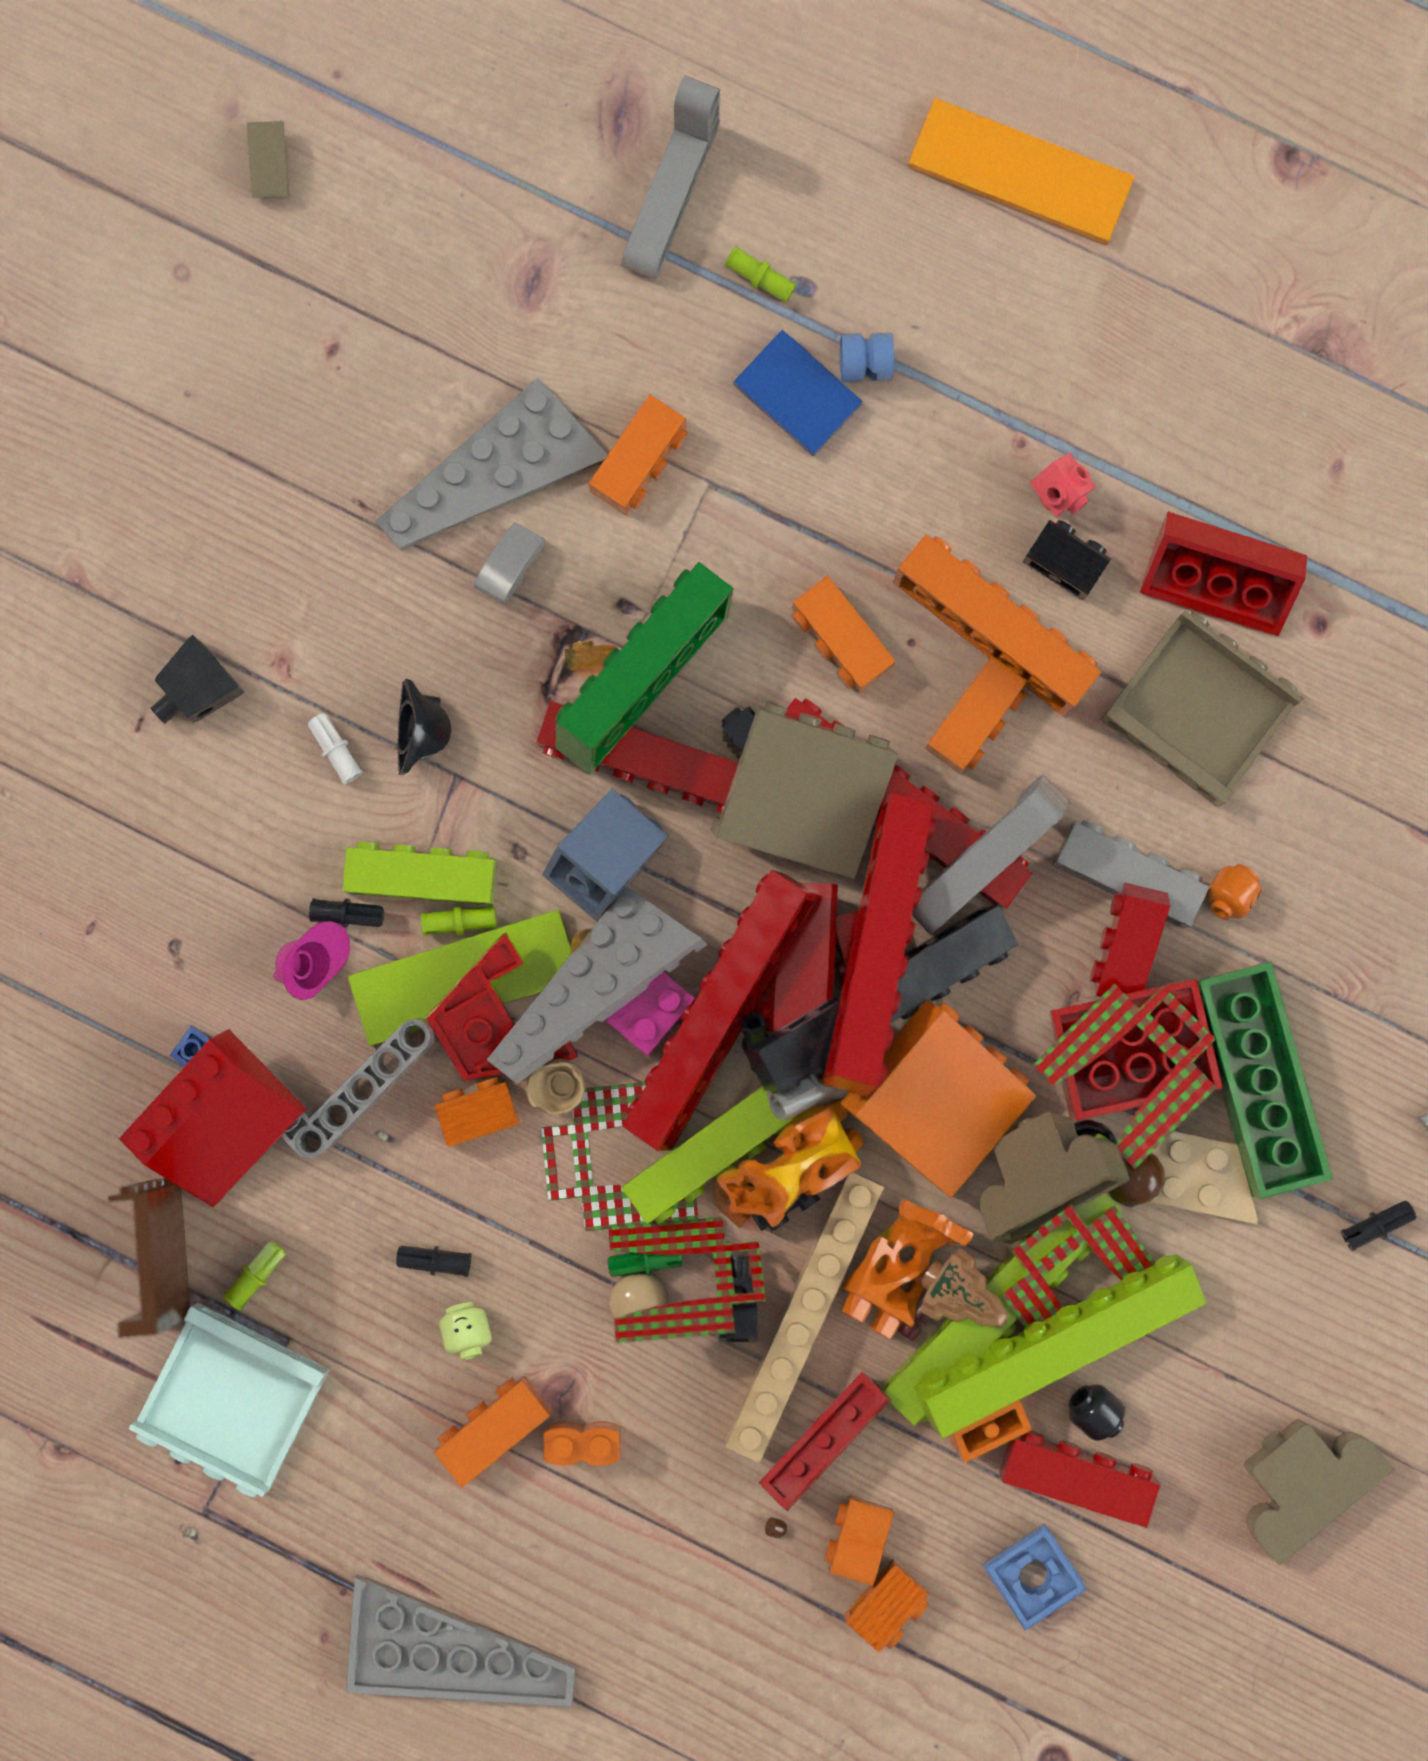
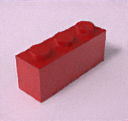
(1131, 940)

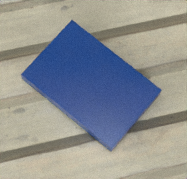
(797, 392)

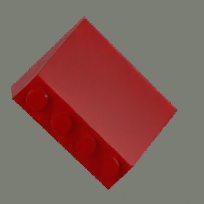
(1135, 1064)
(213, 1120)

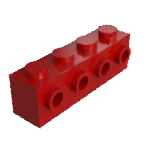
(1080, 1478)

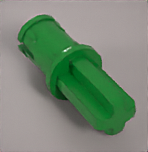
(637, 1262)

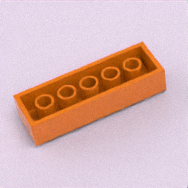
(996, 624)

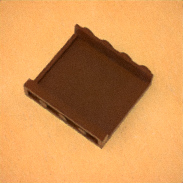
(159, 1257)

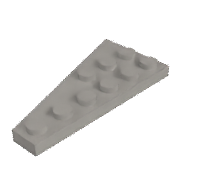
(429, 1653)

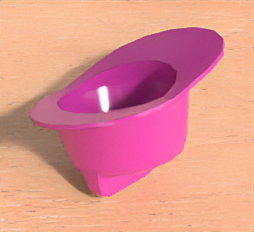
(312, 960)

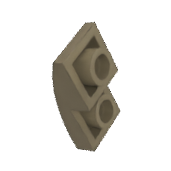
(267, 159)

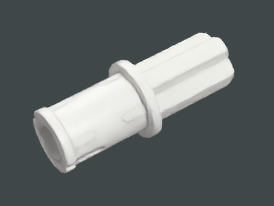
(334, 748)

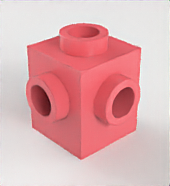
(1063, 486)

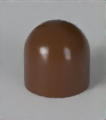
(775, 1528)

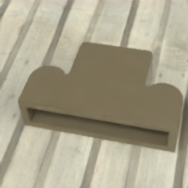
(1046, 1172)
(1308, 1484)

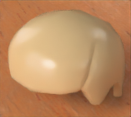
(556, 1087)
(637, 1293)

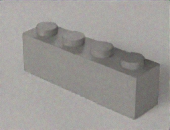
(1113, 862)

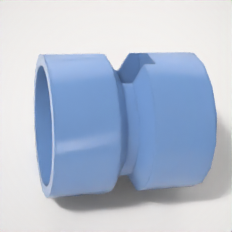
(866, 357)

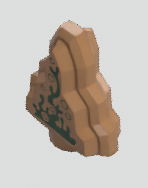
(960, 1293)

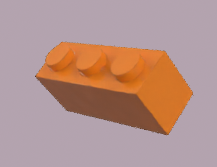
(639, 455)
(842, 635)
(977, 716)
(491, 1430)

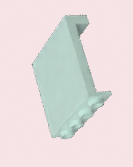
(229, 1401)

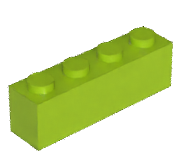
(419, 875)

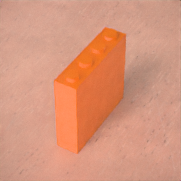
(942, 1097)

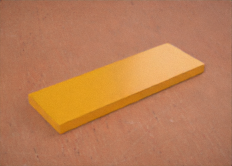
(1021, 171)

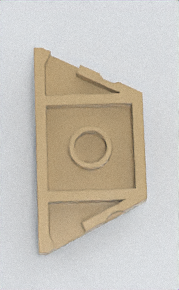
(1205, 1177)

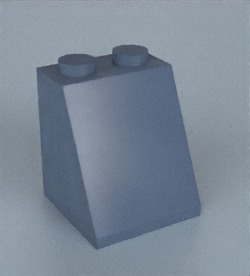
(604, 854)

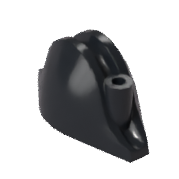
(421, 727)

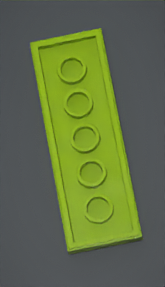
(416, 984)

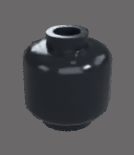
(1096, 1412)

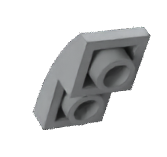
(507, 563)

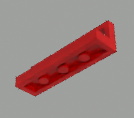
(824, 1441)

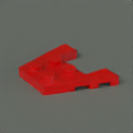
(473, 1017)

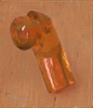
(722, 1201)

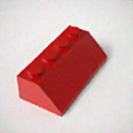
(1224, 574)
(808, 967)

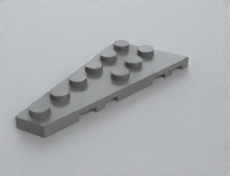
(506, 460)
(601, 976)

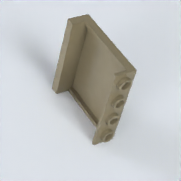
(1202, 707)
(806, 790)

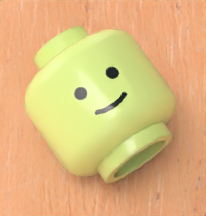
(465, 1330)

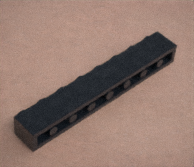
(931, 969)

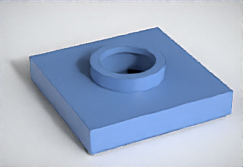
(1060, 1585)

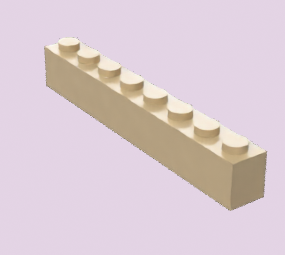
(803, 1316)

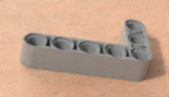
(693, 134)
(994, 851)
(349, 1096)

